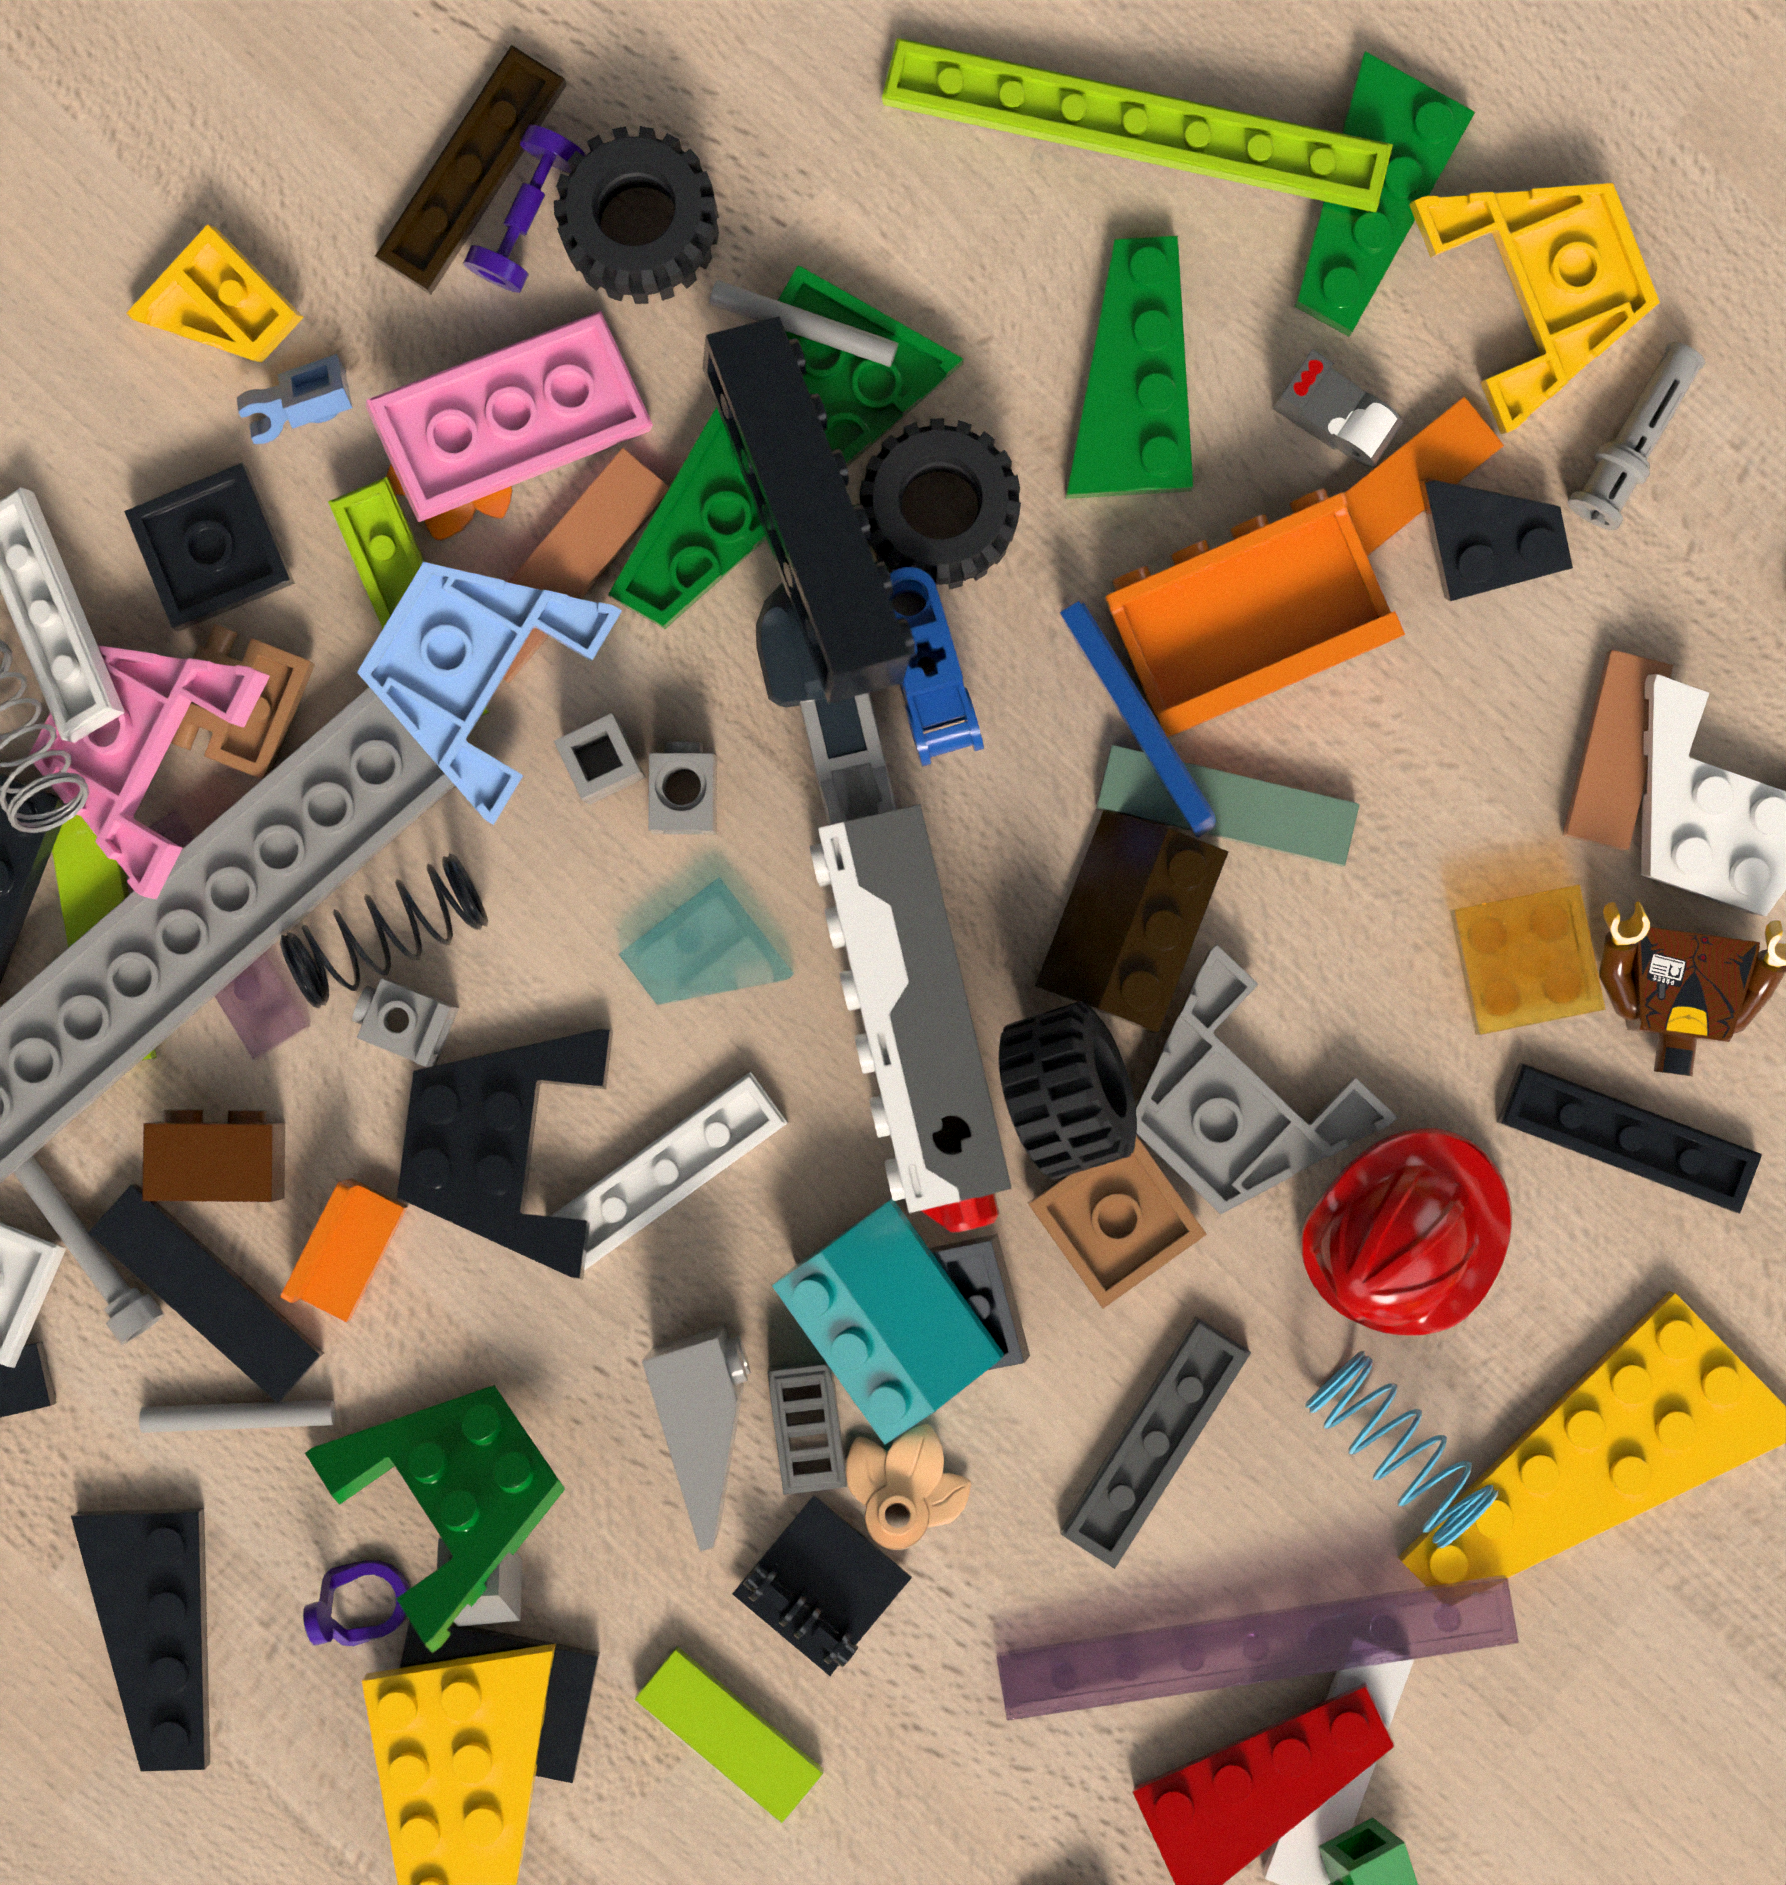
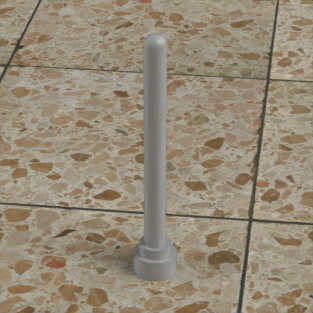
(128, 1309)

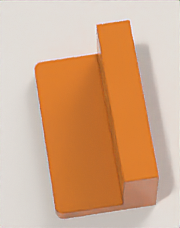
(344, 1249)

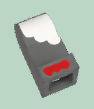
(1338, 411)

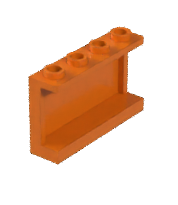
(1251, 612)

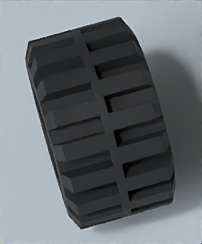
(628, 165)
(950, 451)
(1067, 1090)

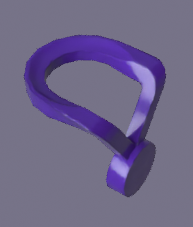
(317, 1616)

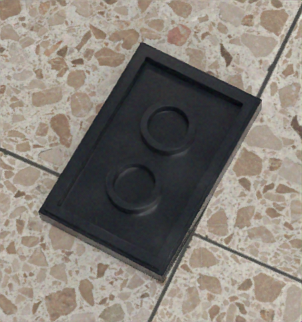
(567, 1693)

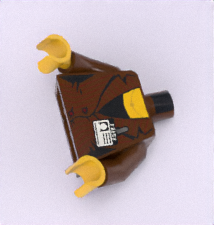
(1686, 983)

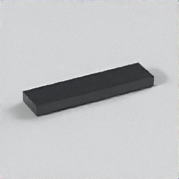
(1629, 1138)
(206, 1293)

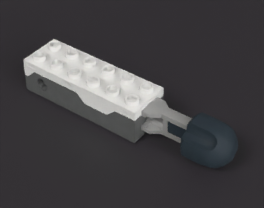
(896, 945)

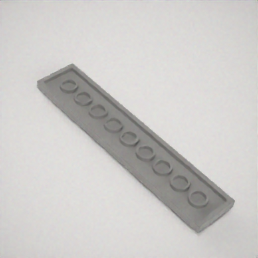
(216, 915)

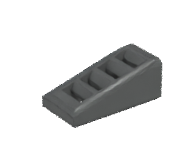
(803, 1375)

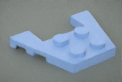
(450, 653)

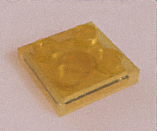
(1527, 960)

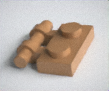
(260, 741)

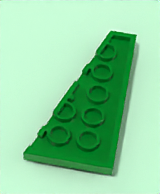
(708, 514)

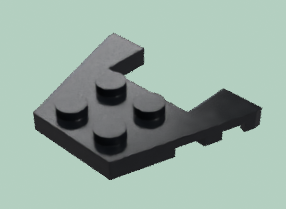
(474, 1143)

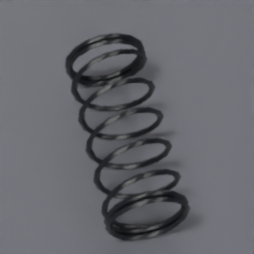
(316, 986)

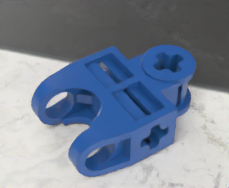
(939, 696)

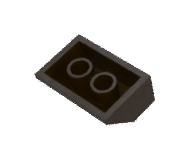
(1131, 919)

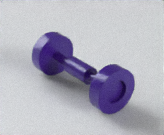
(495, 267)

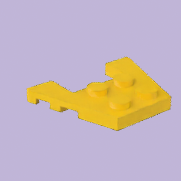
(1569, 268)

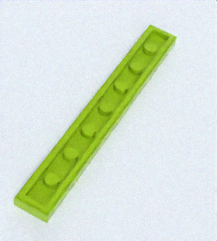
(1137, 124)

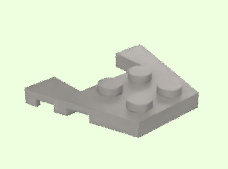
(1220, 1119)

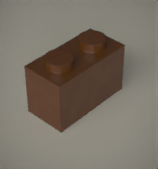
(214, 1159)

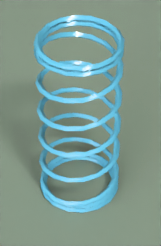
(1462, 1513)

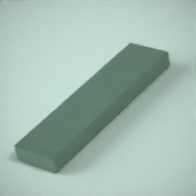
(1243, 807)

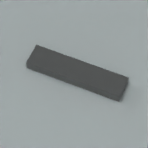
(1155, 1442)

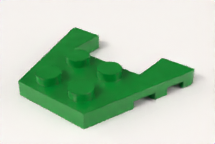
(472, 1478)

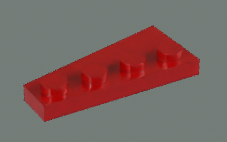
(1250, 1793)

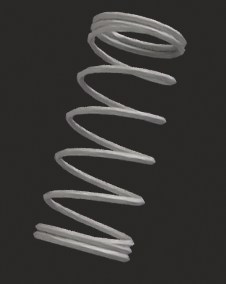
(62, 813)

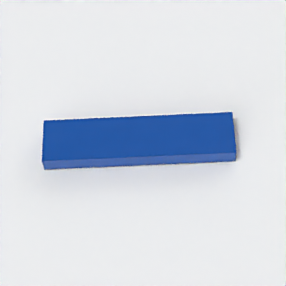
(1139, 719)

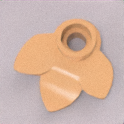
(905, 1477)

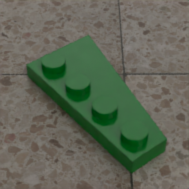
(1136, 393)

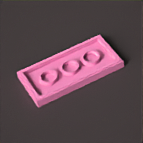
(508, 416)

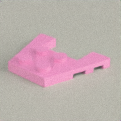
(127, 751)

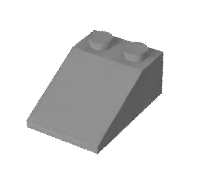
(699, 1403)

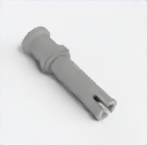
(1624, 461)

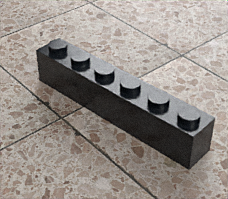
(806, 509)

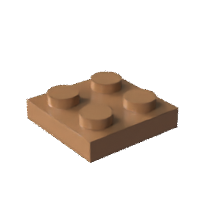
(1117, 1223)

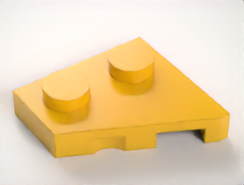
(218, 300)

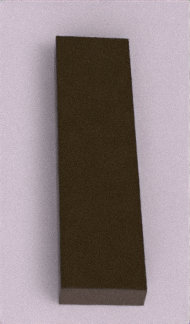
(470, 170)

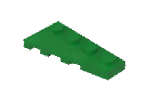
(1358, 245)

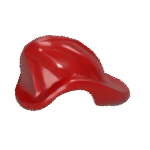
(1410, 1233)

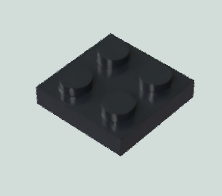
(209, 547)

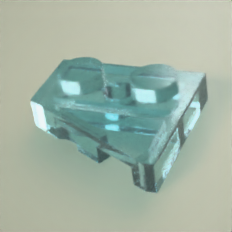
(704, 950)

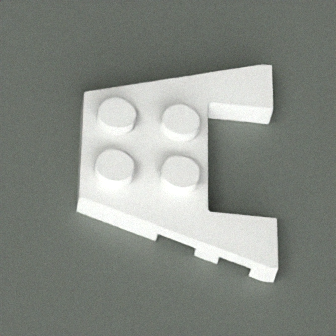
(1701, 822)

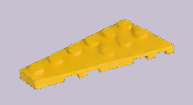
(1629, 1435)
(459, 1762)

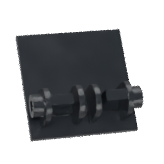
(822, 1585)

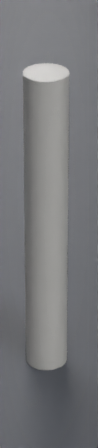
(804, 323)
(237, 1416)

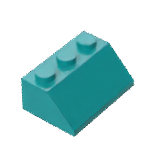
(888, 1321)

